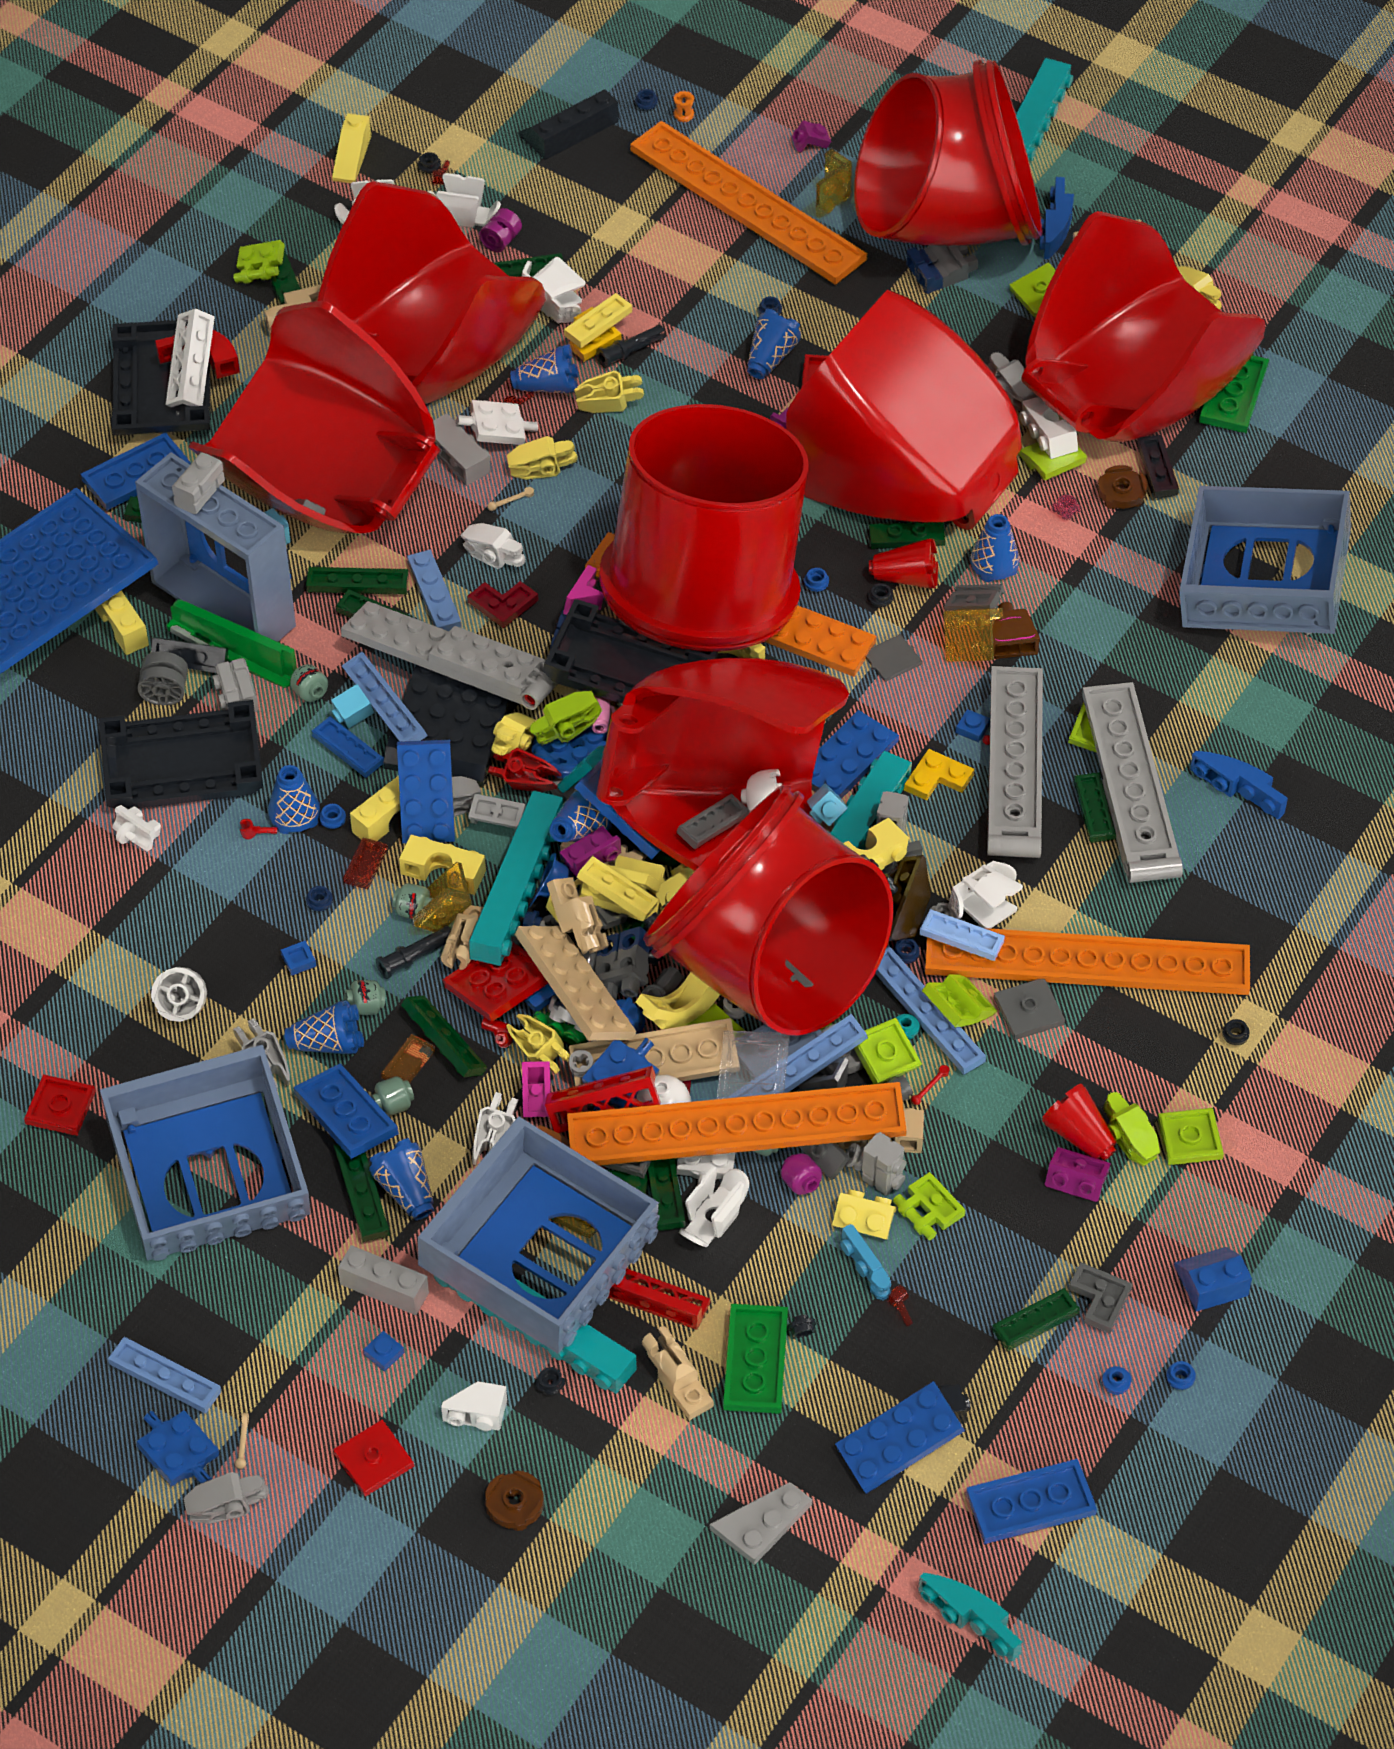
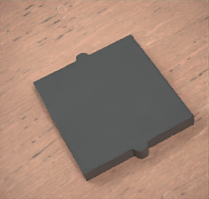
(893, 658)

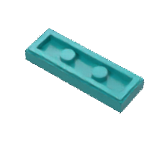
(581, 769)

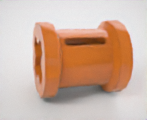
(680, 106)

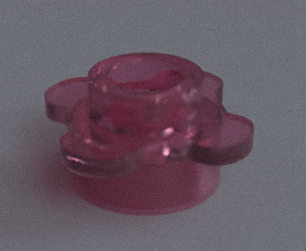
(1066, 506)

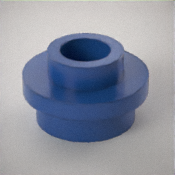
(816, 579)
(330, 811)
(1181, 1368)
(1116, 1387)

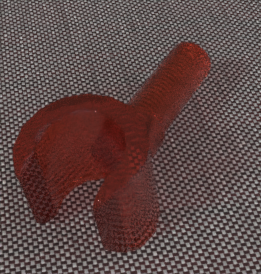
(438, 174)
(512, 399)
(896, 1299)

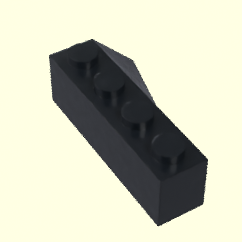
(572, 125)

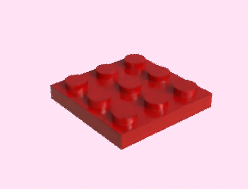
(496, 988)

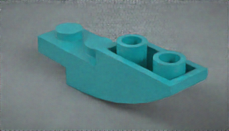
(963, 1604)

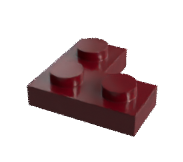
(505, 607)

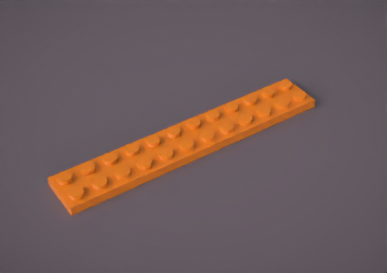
(748, 202)
(805, 634)
(1102, 962)
(738, 1124)

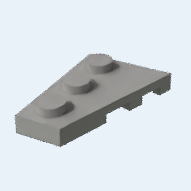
(762, 1522)

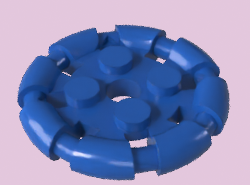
(563, 755)

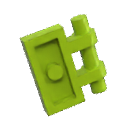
(261, 257)
(935, 1200)

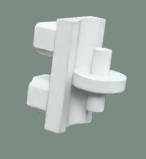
(132, 827)

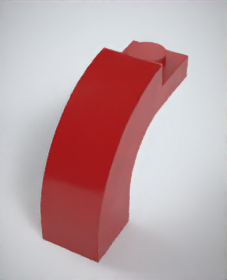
(221, 357)

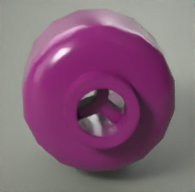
(801, 1174)

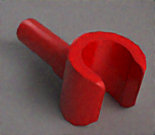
(249, 830)

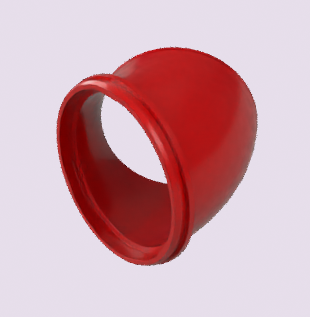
(946, 163)
(774, 896)

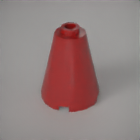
(908, 565)
(1081, 1123)

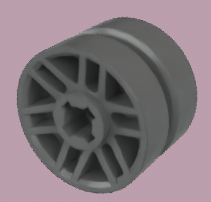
(162, 678)

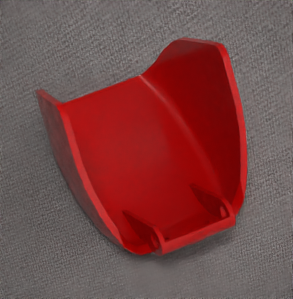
(425, 289)
(1127, 338)
(906, 421)
(326, 425)
(701, 735)

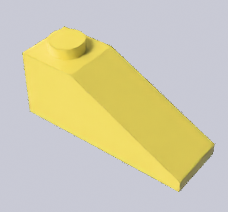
(351, 148)

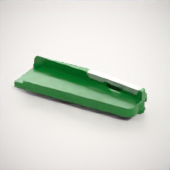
(263, 655)

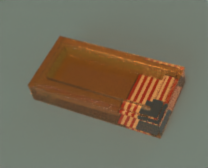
(409, 1059)

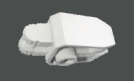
(493, 545)
(492, 1125)

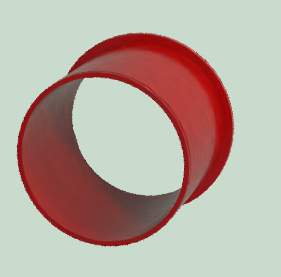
(707, 529)

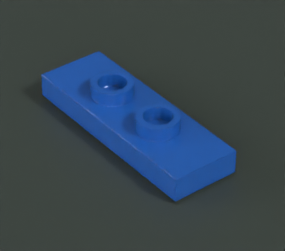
(347, 747)

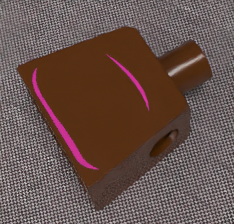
(1014, 633)

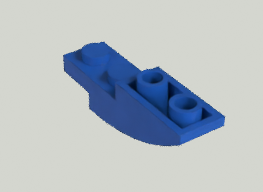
(1057, 219)
(1234, 776)

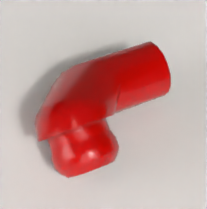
(501, 1033)

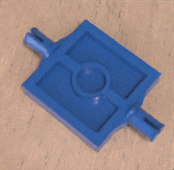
(618, 1060)
(177, 1448)

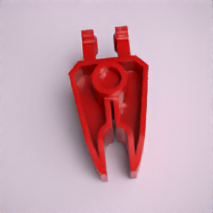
(525, 771)

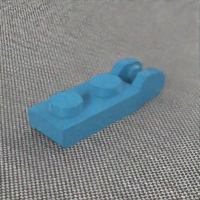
(865, 1262)

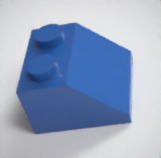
(1214, 1278)

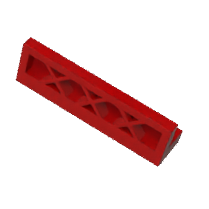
(601, 1090)
(659, 1303)

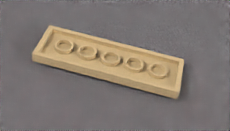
(575, 983)
(679, 1052)

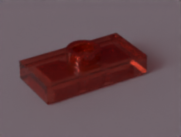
(365, 863)

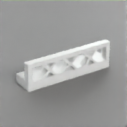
(192, 358)

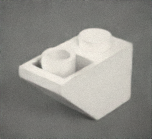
(477, 1406)

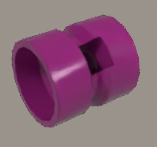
(500, 230)

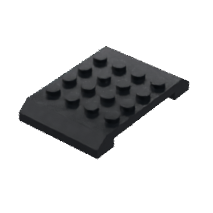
(143, 382)
(608, 655)
(453, 713)
(181, 757)

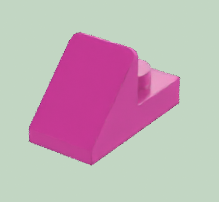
(585, 590)
(536, 1086)

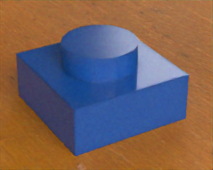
(972, 725)
(298, 958)
(383, 1351)

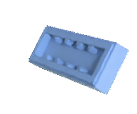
(962, 935)

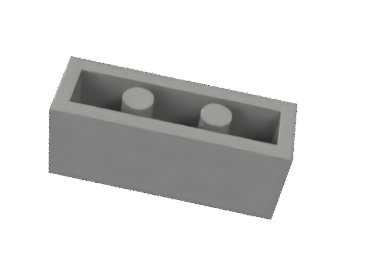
(460, 450)
(383, 1280)

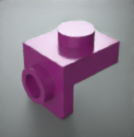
(810, 133)

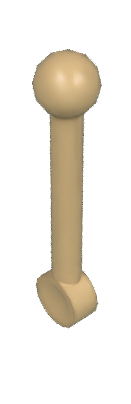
(528, 492)
(240, 1463)

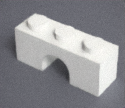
(1043, 423)

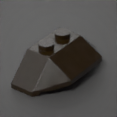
(911, 897)

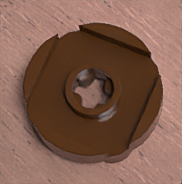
(1122, 498)
(517, 1515)

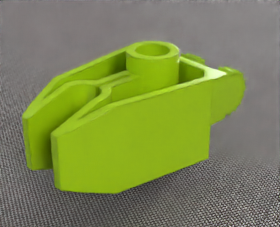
(566, 717)
(1131, 1129)

